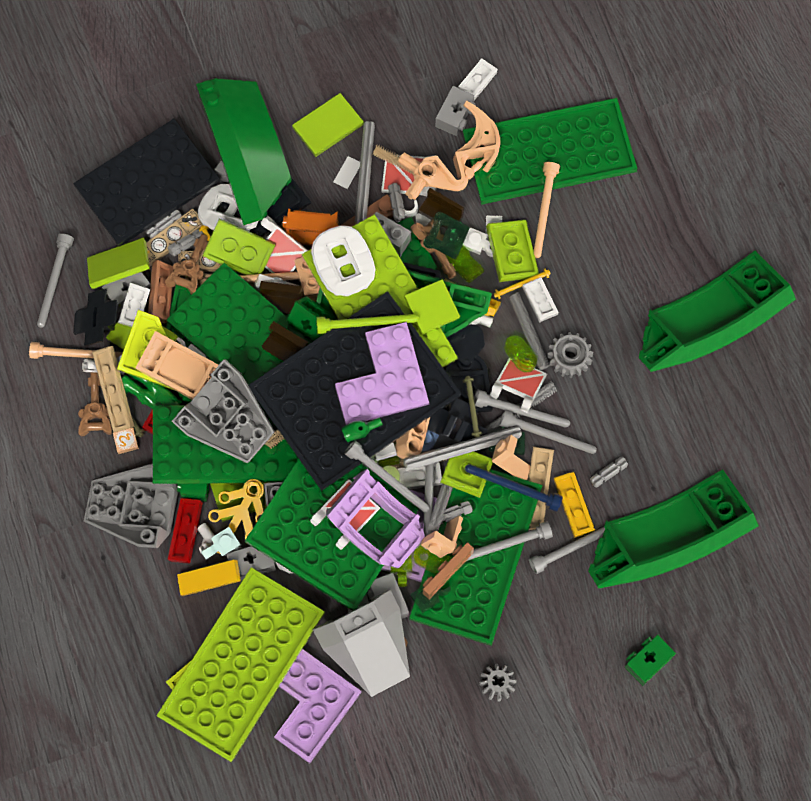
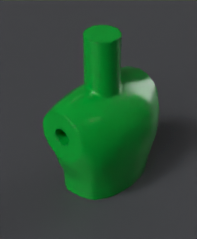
(353, 430)

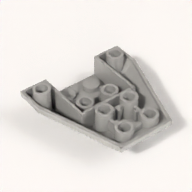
(226, 415)
(132, 507)
(368, 644)

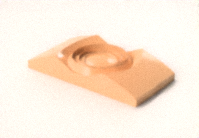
(175, 366)

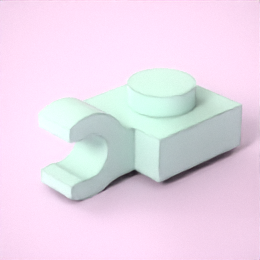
(223, 542)

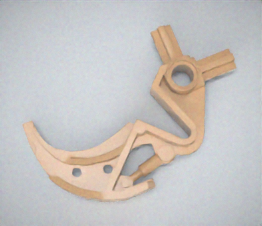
(440, 175)

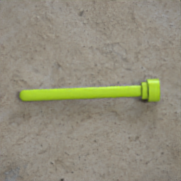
(326, 324)

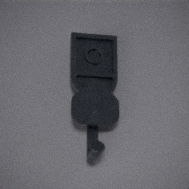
(467, 345)

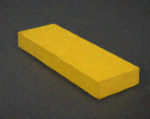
(574, 504)
(208, 577)

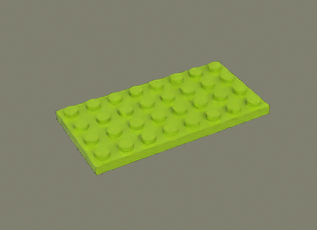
(389, 277)
(240, 664)

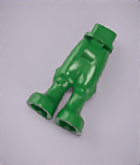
(152, 396)

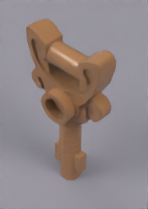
(421, 232)
(189, 268)
(94, 410)

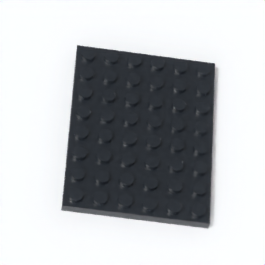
(305, 403)

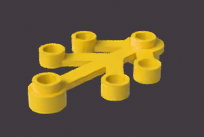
(241, 511)

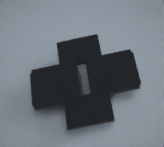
(95, 321)
(444, 422)

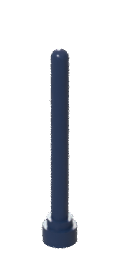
(553, 501)

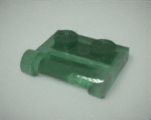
(452, 238)

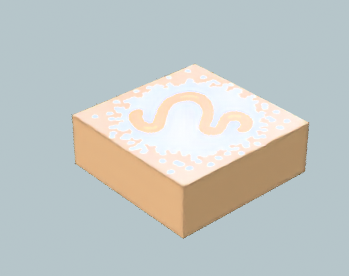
(125, 440)

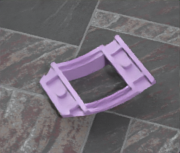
(354, 499)

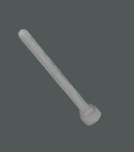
(63, 242)
(483, 399)
(510, 420)
(355, 451)
(429, 481)
(541, 531)
(539, 563)

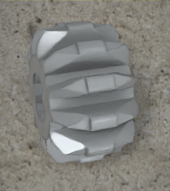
(499, 675)

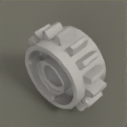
(572, 344)

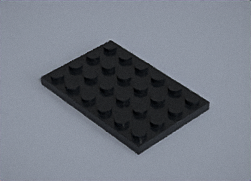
(146, 182)

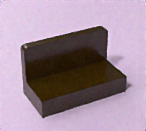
(436, 203)
(281, 295)
(282, 342)

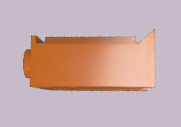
(308, 225)

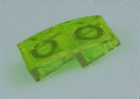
(466, 266)

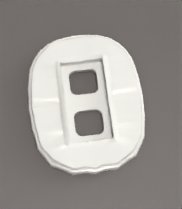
(207, 209)
(329, 267)

